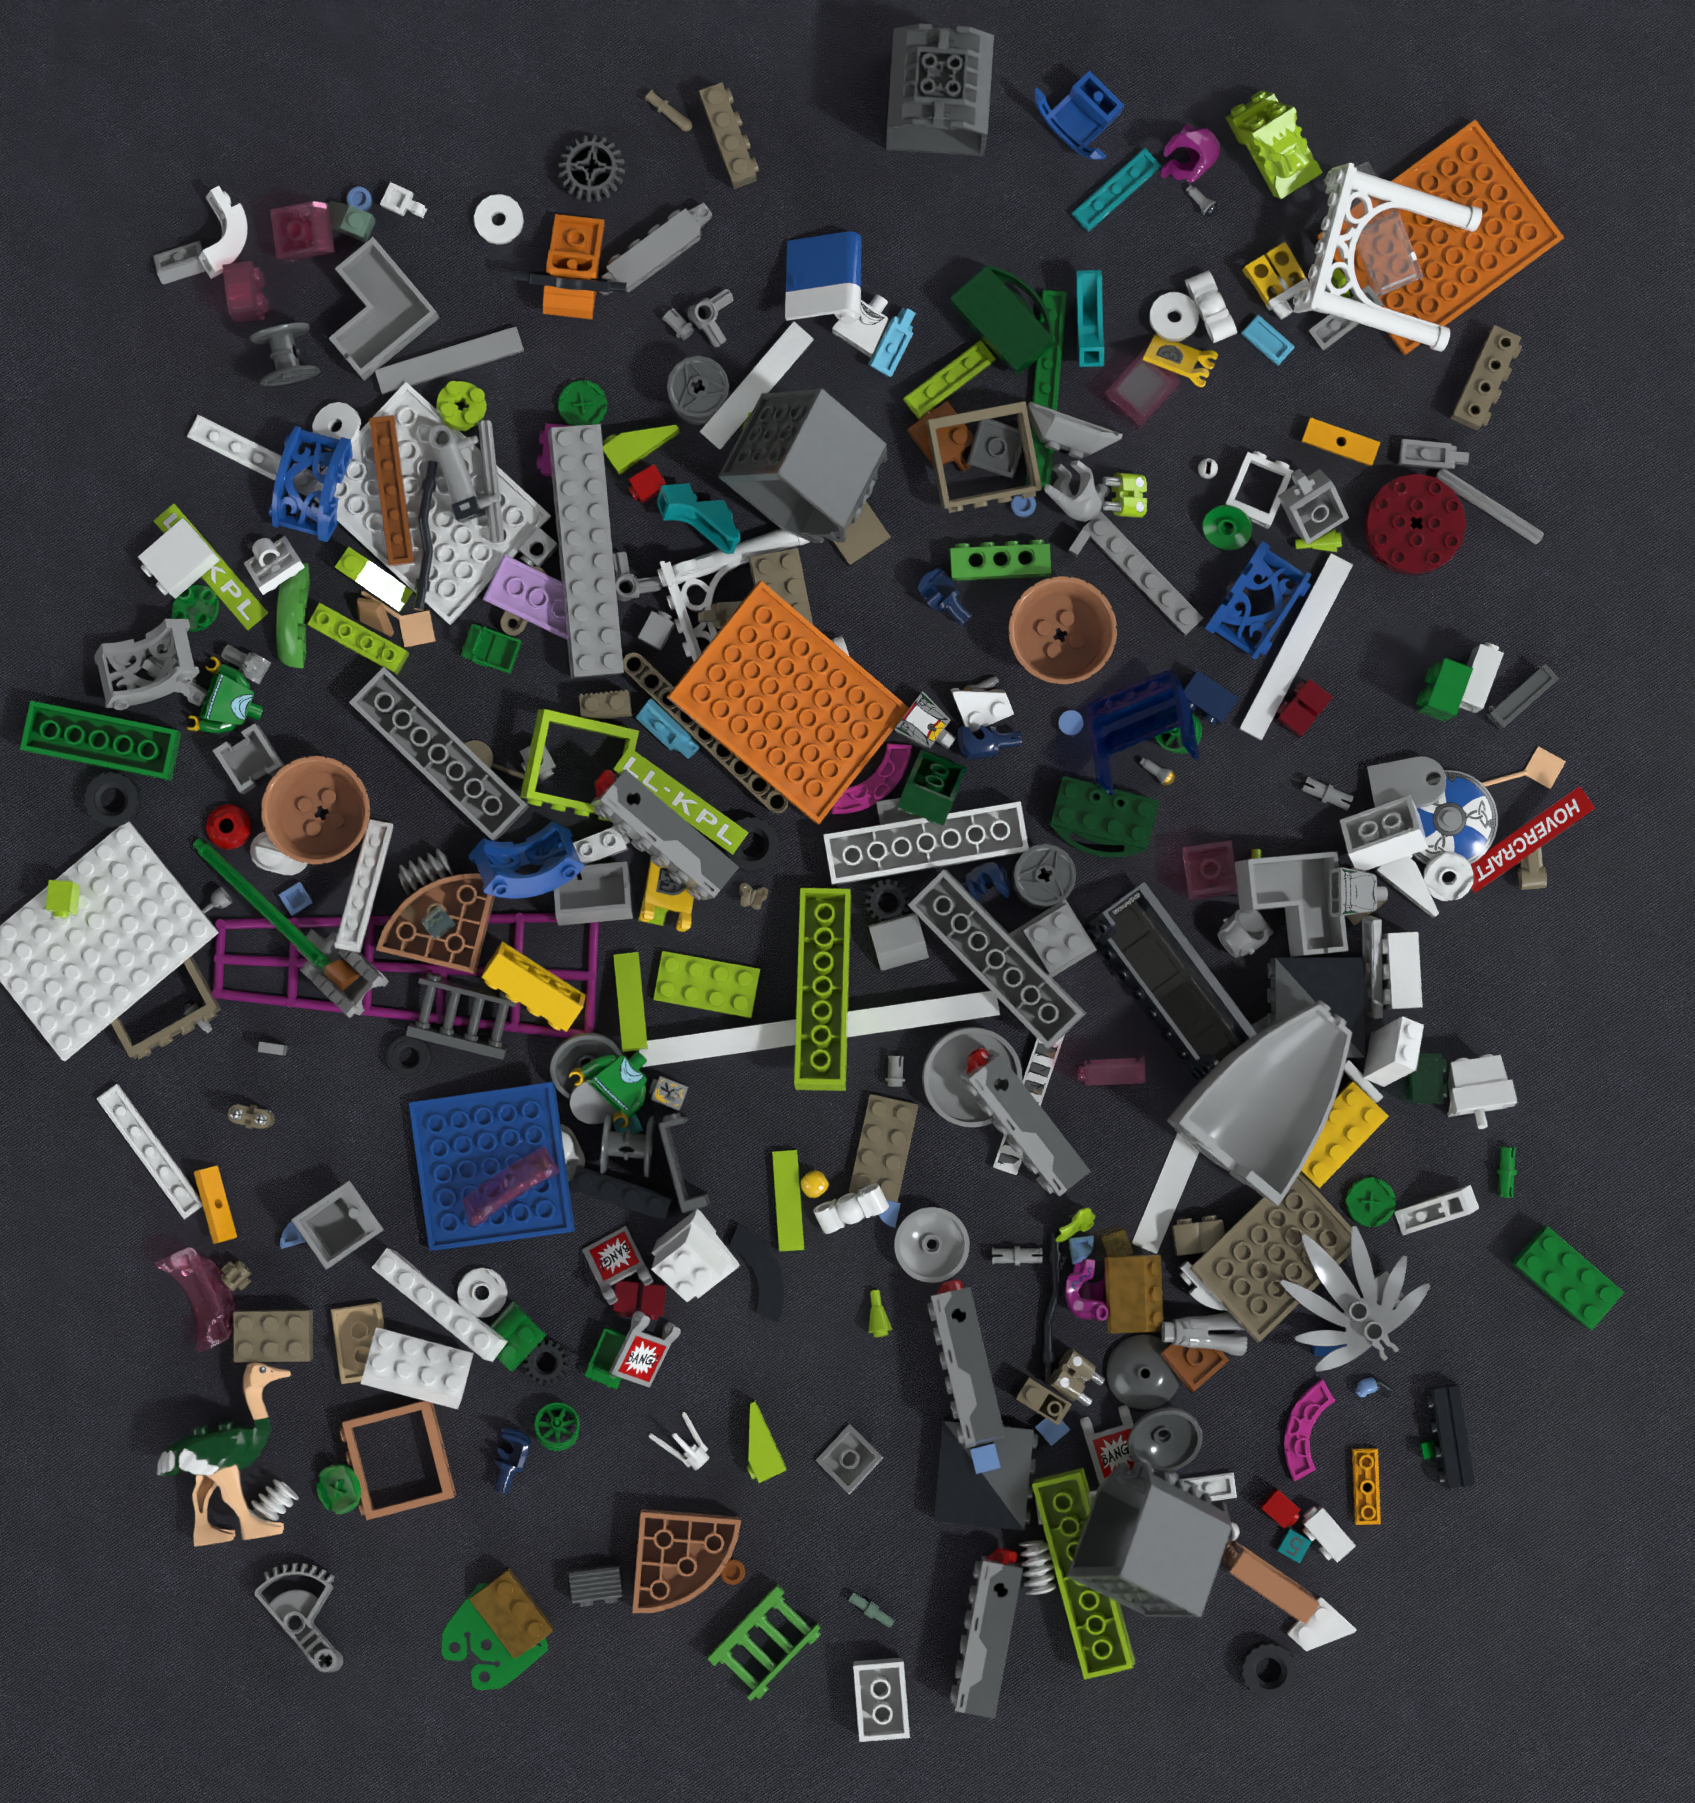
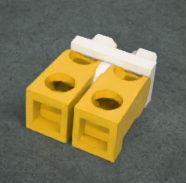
(1276, 278)

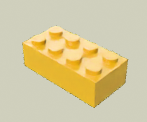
(534, 987)
(1346, 1129)

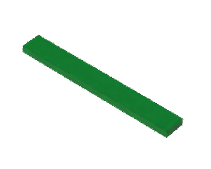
(1048, 376)

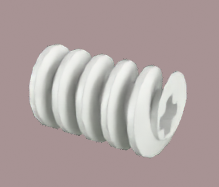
(274, 1502)
(1037, 1567)

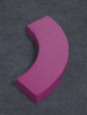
(879, 784)
(1299, 1428)

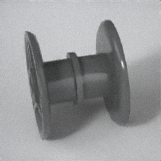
(284, 354)
(692, 375)
(1050, 861)
(615, 1142)

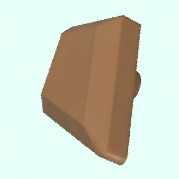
(374, 615)

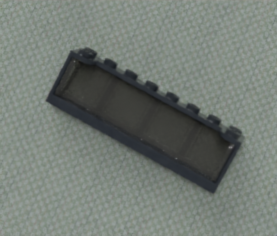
(1169, 981)

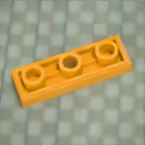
(1355, 446)
(215, 1204)
(1366, 1470)

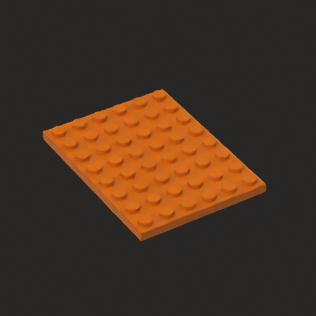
(1458, 263)
(788, 702)

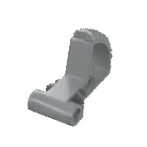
(306, 1606)

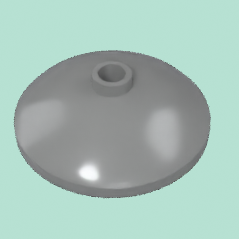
(935, 1263)

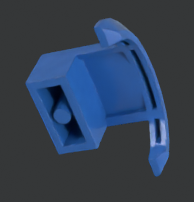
(1082, 114)

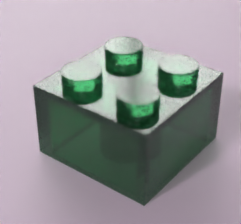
(1426, 1083)

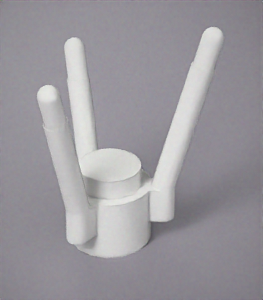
(694, 1455)

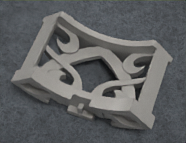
(169, 636)

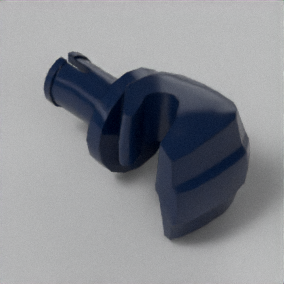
(941, 594)
(992, 741)
(986, 875)
(511, 1461)

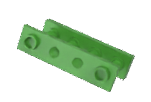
(757, 1618)

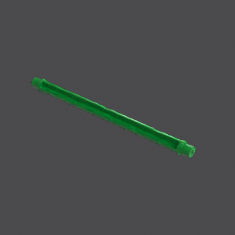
(261, 904)

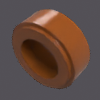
(733, 1572)

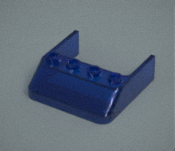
(1136, 716)

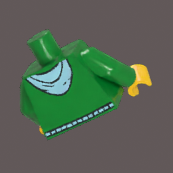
(226, 701)
(617, 1082)

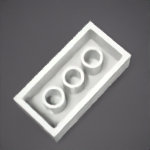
(417, 1368)

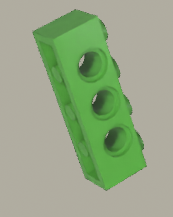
(962, 570)

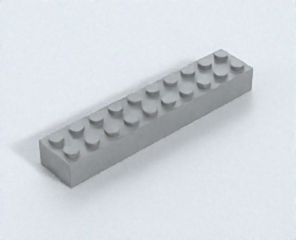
(585, 551)

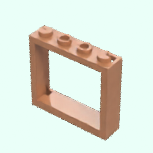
(437, 1447)
(1269, 1581)

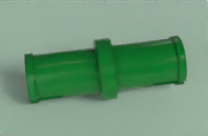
(1506, 1172)

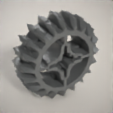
(590, 188)

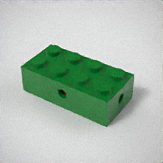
(1567, 1277)

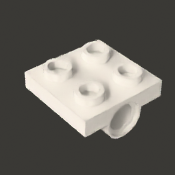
(276, 566)

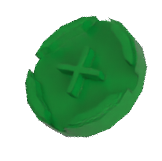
(582, 403)
(1370, 1202)
(339, 1488)

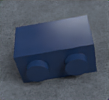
(1209, 698)

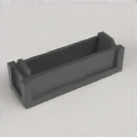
(1522, 696)

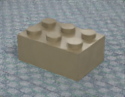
(273, 1335)

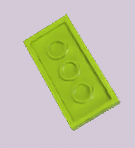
(706, 984)

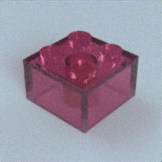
(302, 231)
(244, 292)
(1210, 870)

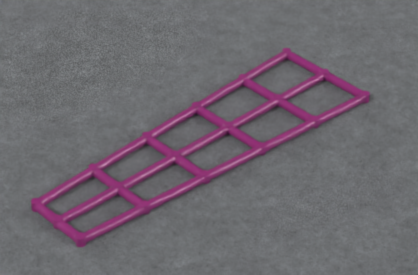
(295, 962)

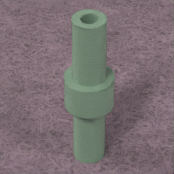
(871, 1610)

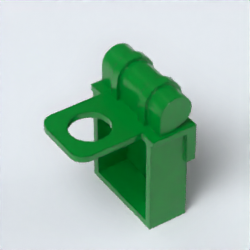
(491, 648)
(604, 1357)

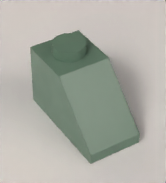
(351, 221)

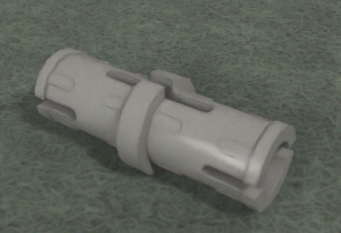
(1327, 793)
(1017, 1255)

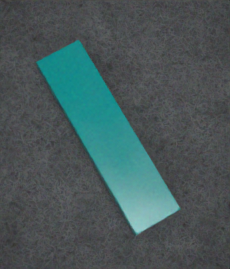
(1116, 190)

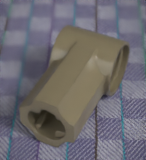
(1532, 872)

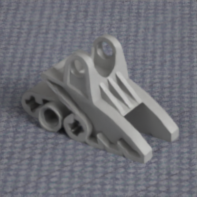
(351, 998)

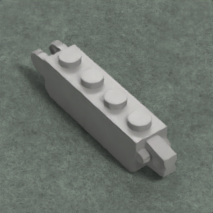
(658, 248)

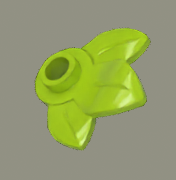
(1081, 1221)

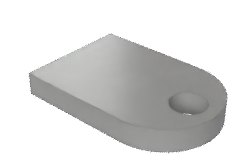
(1405, 778)

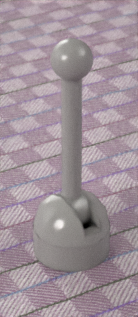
(219, 899)

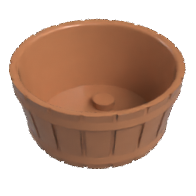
(1074, 609)
(293, 801)

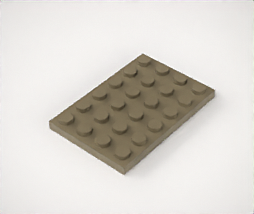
(1267, 1248)

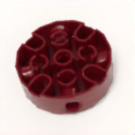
(1412, 500)

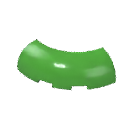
(291, 617)

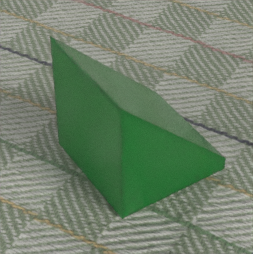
(1427, 1449)

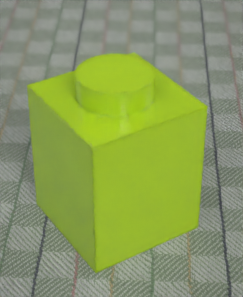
(62, 898)

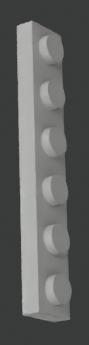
(1143, 573)

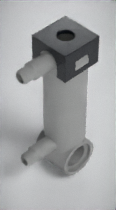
(466, 503)

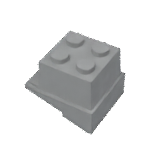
(1054, 939)
(337, 1225)

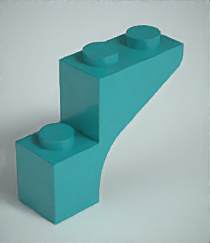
(1089, 318)
(708, 517)

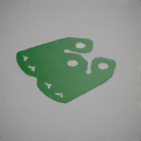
(469, 1619)

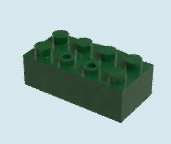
(1004, 318)
(1103, 817)

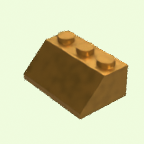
(1134, 1293)
(512, 1613)

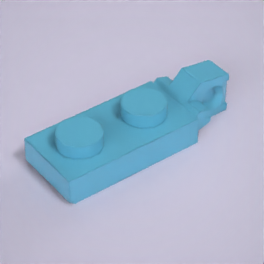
(893, 343)
(667, 729)

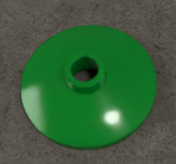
(1223, 535)

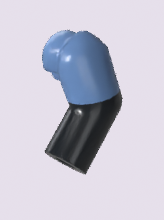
(1372, 1385)

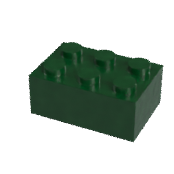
(932, 787)

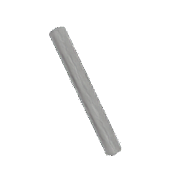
(490, 480)
(1490, 506)

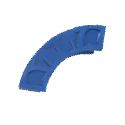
(337, 464)
(1228, 614)
(541, 848)

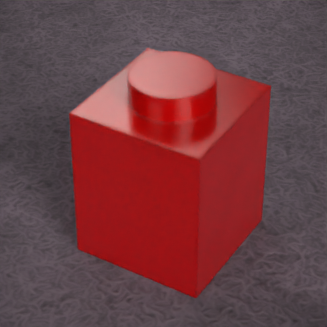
(646, 484)
(1280, 1508)

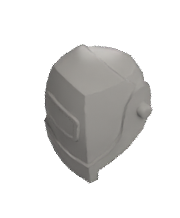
(1244, 932)

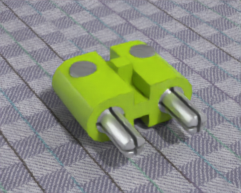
(1129, 494)

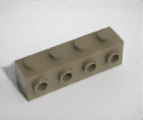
(727, 134)
(1486, 377)

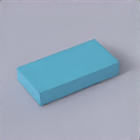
(1267, 340)

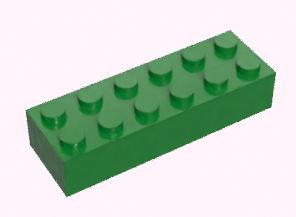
(100, 740)

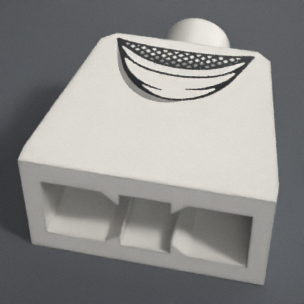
(868, 329)

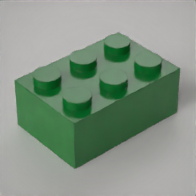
(1444, 689)

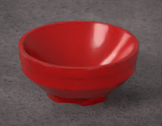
(240, 832)

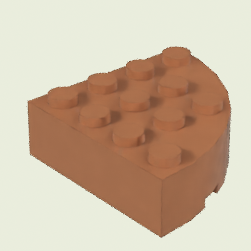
(460, 945)
(680, 1556)

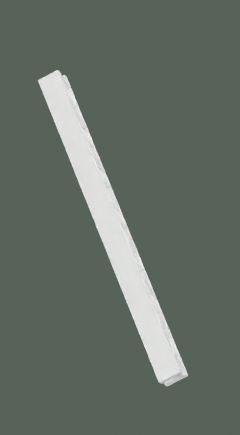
(784, 1032)

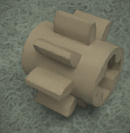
(236, 1275)

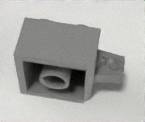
(1312, 505)

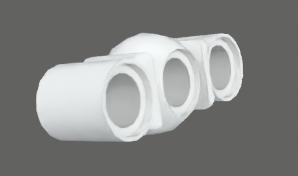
(1211, 306)
(851, 1208)

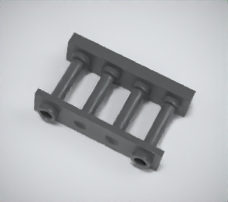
(445, 1034)

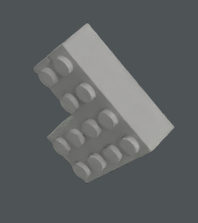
(392, 313)
(1301, 888)

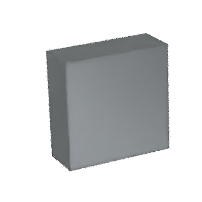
(1079, 543)
(272, 1048)

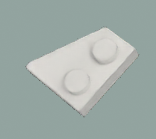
(981, 706)
(1322, 1627)

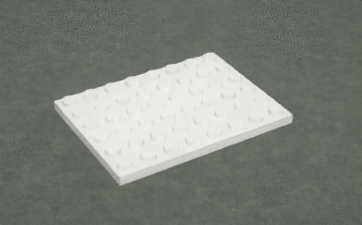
(462, 552)
(95, 965)

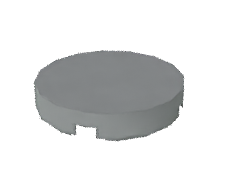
(588, 1104)

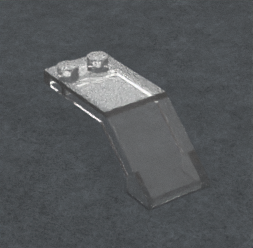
(1384, 245)

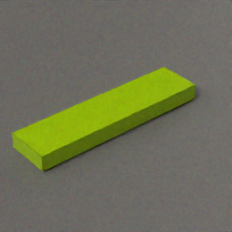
(949, 379)
(630, 1002)
(788, 1200)

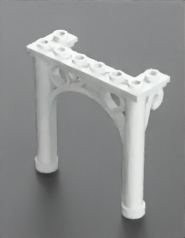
(1340, 183)
(723, 563)

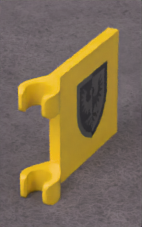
(1180, 359)
(666, 894)

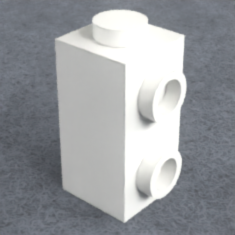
(601, 846)
(1323, 1528)

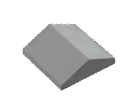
(898, 941)
(849, 1459)

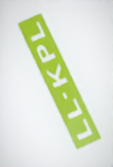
(221, 578)
(684, 802)

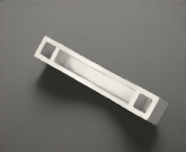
(438, 1305)

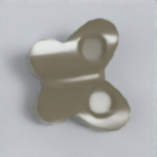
(752, 897)

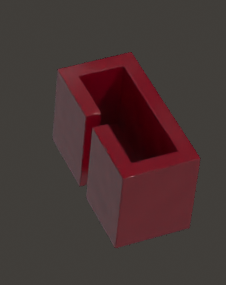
(1304, 707)
(636, 1296)

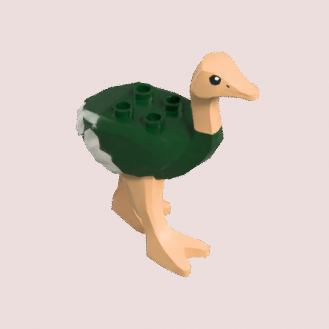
(220, 1455)

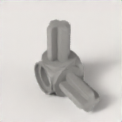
(711, 308)
(638, 586)
(250, 665)

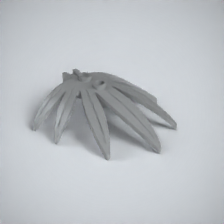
(1362, 1318)

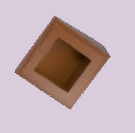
(341, 973)

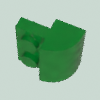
(520, 1333)

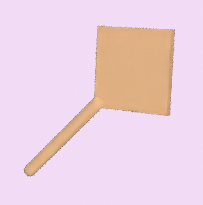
(415, 627)
(1542, 768)

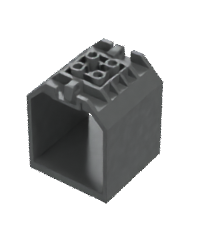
(939, 90)
(805, 463)
(1152, 1542)

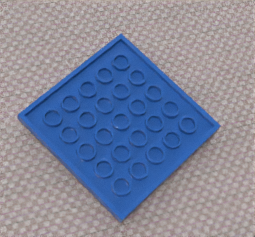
(474, 1138)

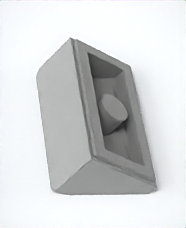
(179, 262)

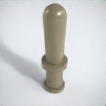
(662, 106)

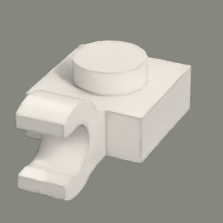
(400, 199)

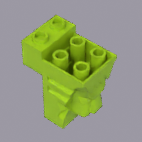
(1274, 142)

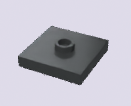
(995, 448)

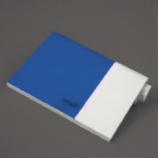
(824, 277)

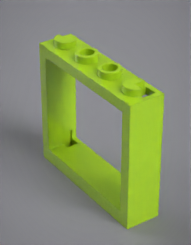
(536, 751)

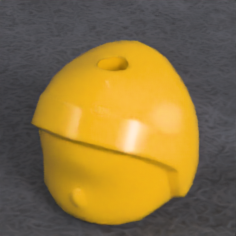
(814, 1184)

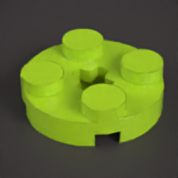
(464, 392)

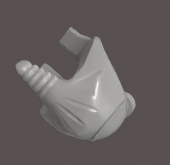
(1086, 502)

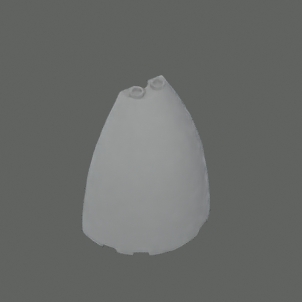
(1269, 1100)

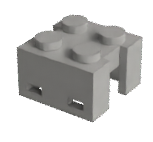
(249, 759)

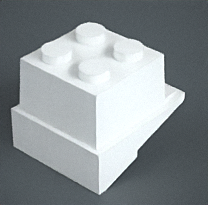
(1479, 1087)
(692, 1257)

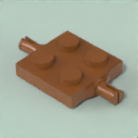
(951, 439)

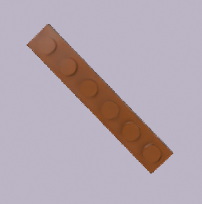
(391, 490)

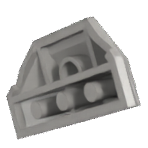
(1068, 432)

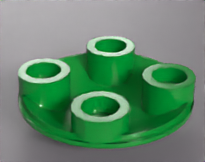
(198, 605)

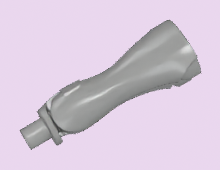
(1193, 1333)

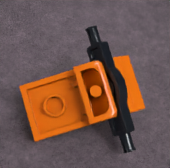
(572, 268)

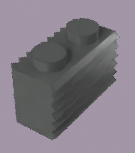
(596, 1584)

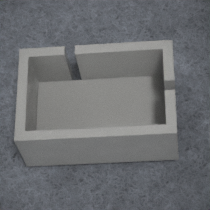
(597, 897)

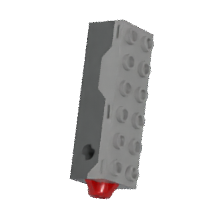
(662, 834)
(1023, 1120)
(966, 1364)
(987, 1634)

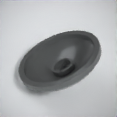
(571, 1055)
(1125, 1367)
(1166, 1449)

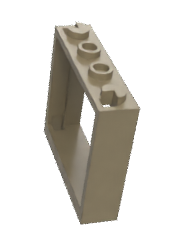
(1003, 495)
(182, 1026)

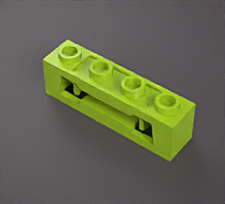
(358, 638)

